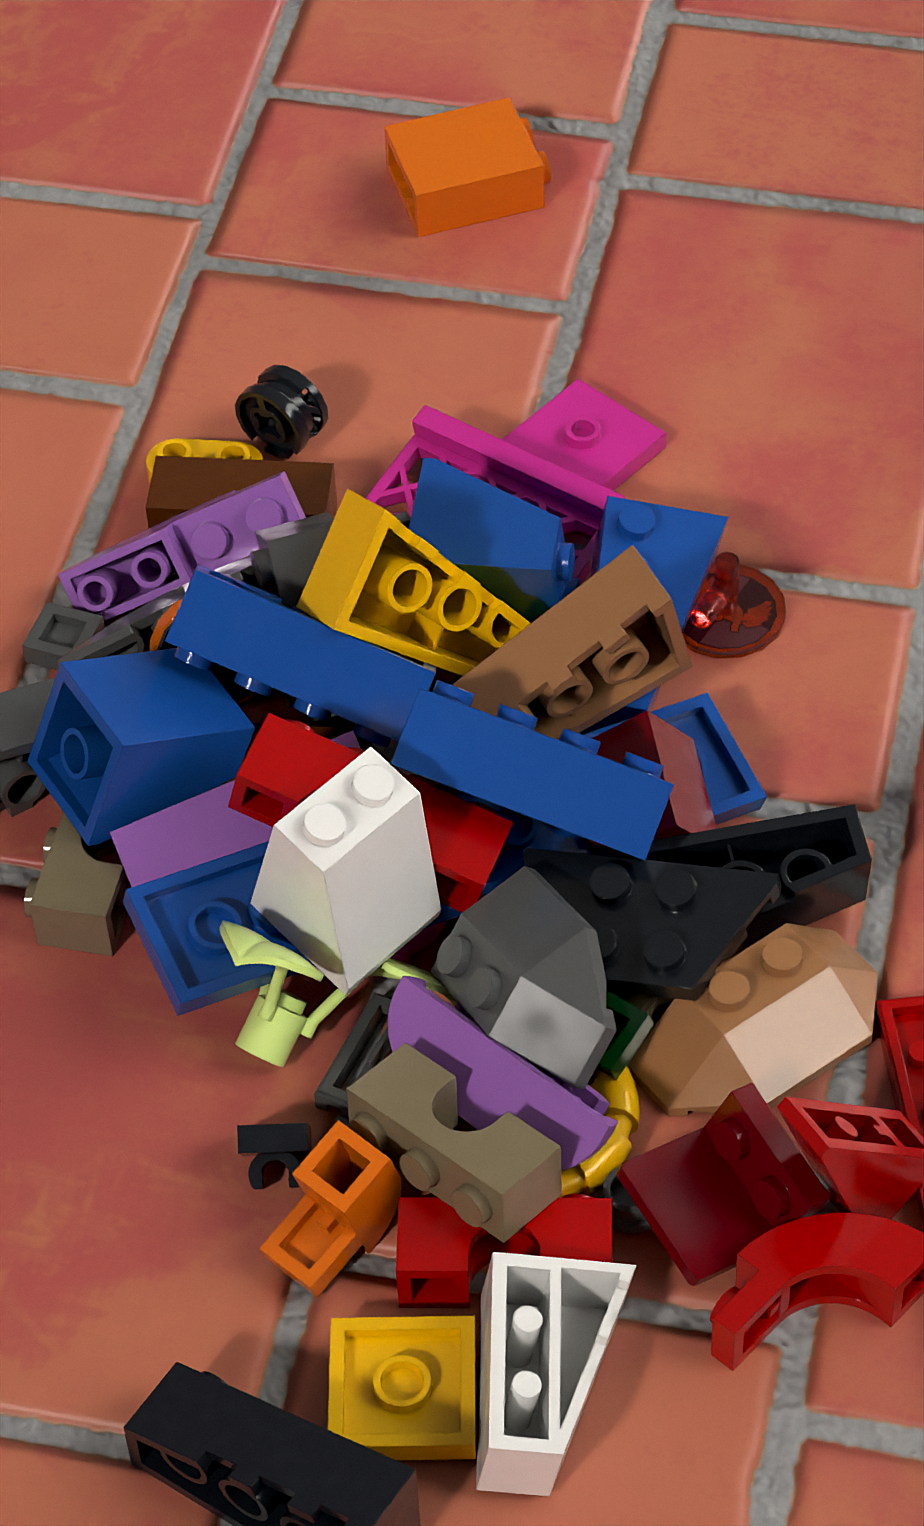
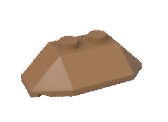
(765, 1019)

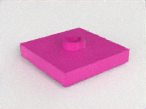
(590, 436)

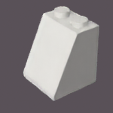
(351, 871)

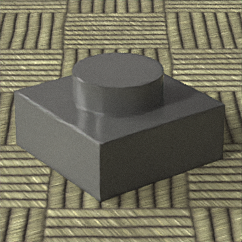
(59, 632)

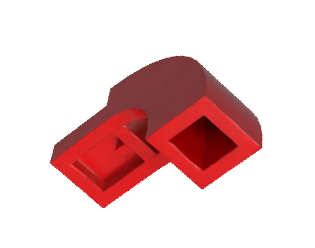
(815, 1262)

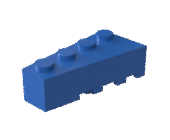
(675, 546)
(296, 654)
(531, 772)

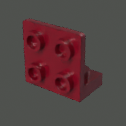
(722, 1186)

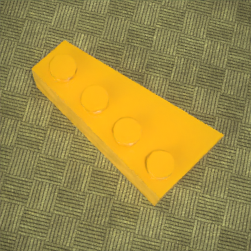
(402, 593)

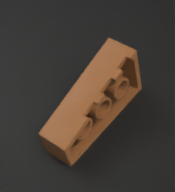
(587, 652)

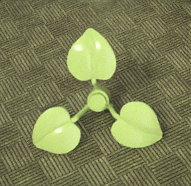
(277, 1014)

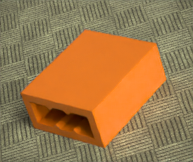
(466, 166)

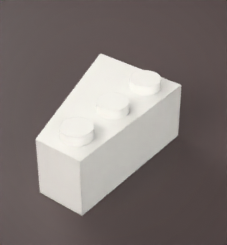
(538, 1358)

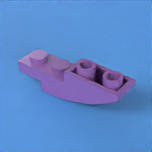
(172, 550)

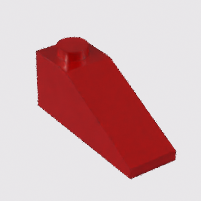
(860, 1152)

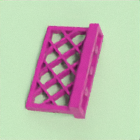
(502, 465)

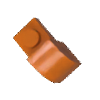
(345, 1207)

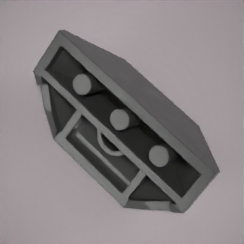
(531, 976)

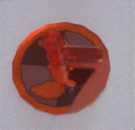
(735, 611)

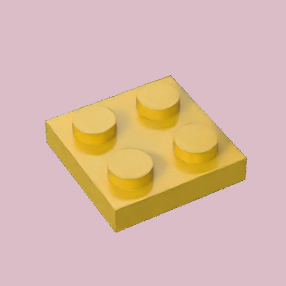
(405, 1385)

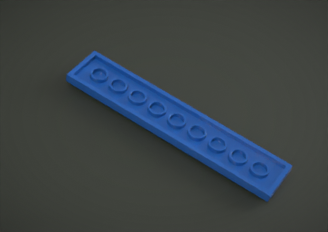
(183, 911)

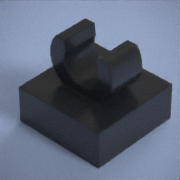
(272, 1144)

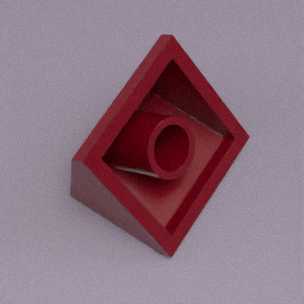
(657, 741)

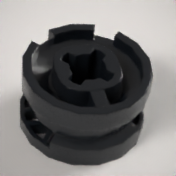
(280, 411)

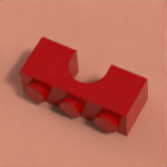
(443, 1253)

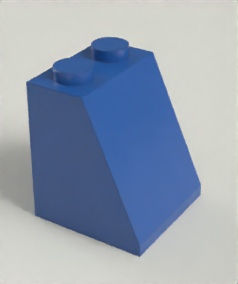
(494, 538)
(135, 738)

